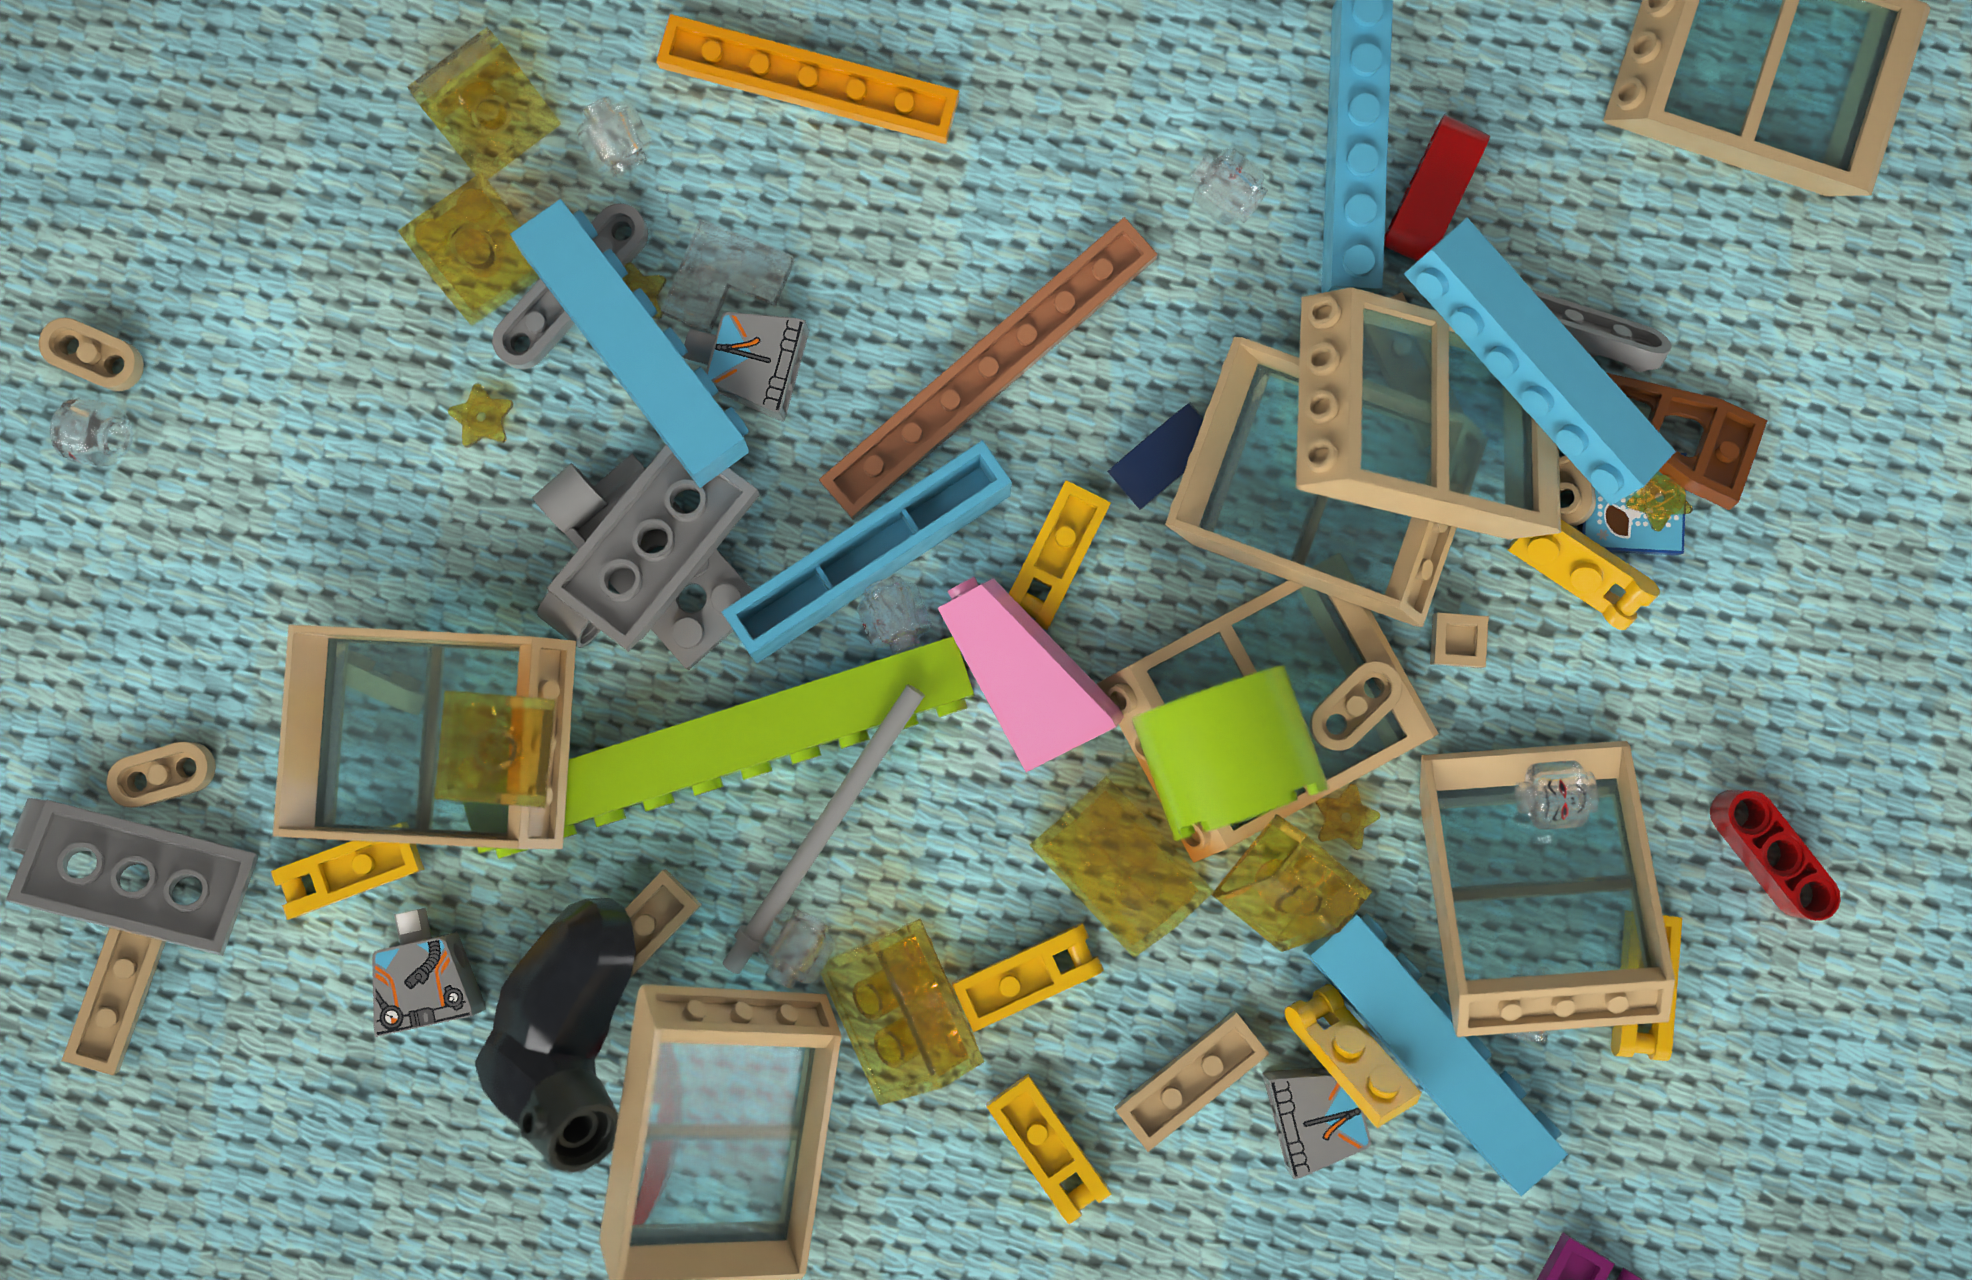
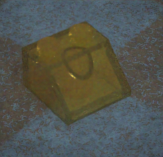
(484, 104)
(470, 249)
(495, 748)
(1290, 888)

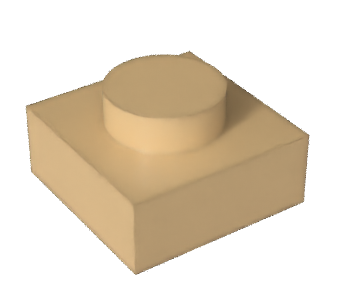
(1459, 640)

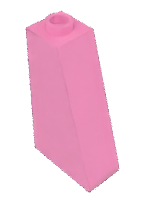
(1025, 675)

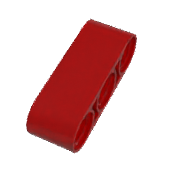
(1436, 188)
(1796, 864)

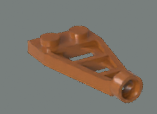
(1726, 445)

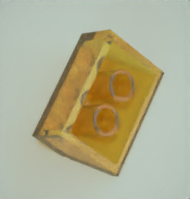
(1121, 867)
(901, 1014)

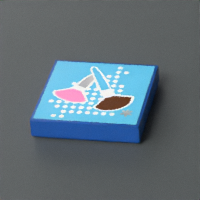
(1630, 531)

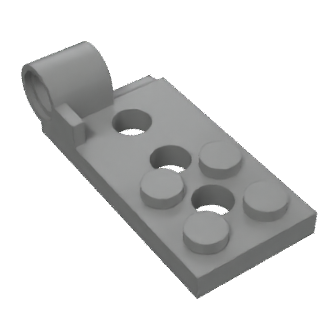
(580, 508)
(579, 596)
(54, 832)

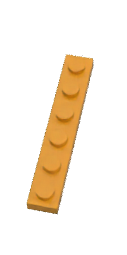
(808, 79)

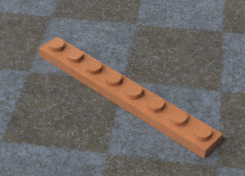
(988, 368)

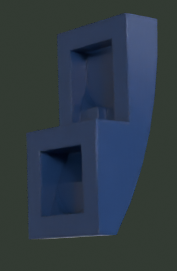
(1158, 458)

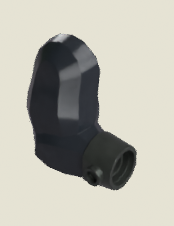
(551, 1030)

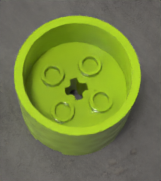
(1229, 752)

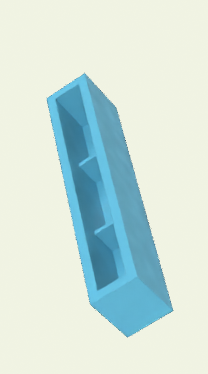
(1357, 145)
(631, 343)
(1540, 363)
(868, 552)
(1446, 1066)

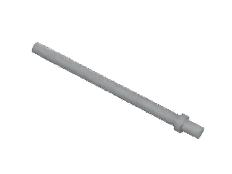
(751, 936)

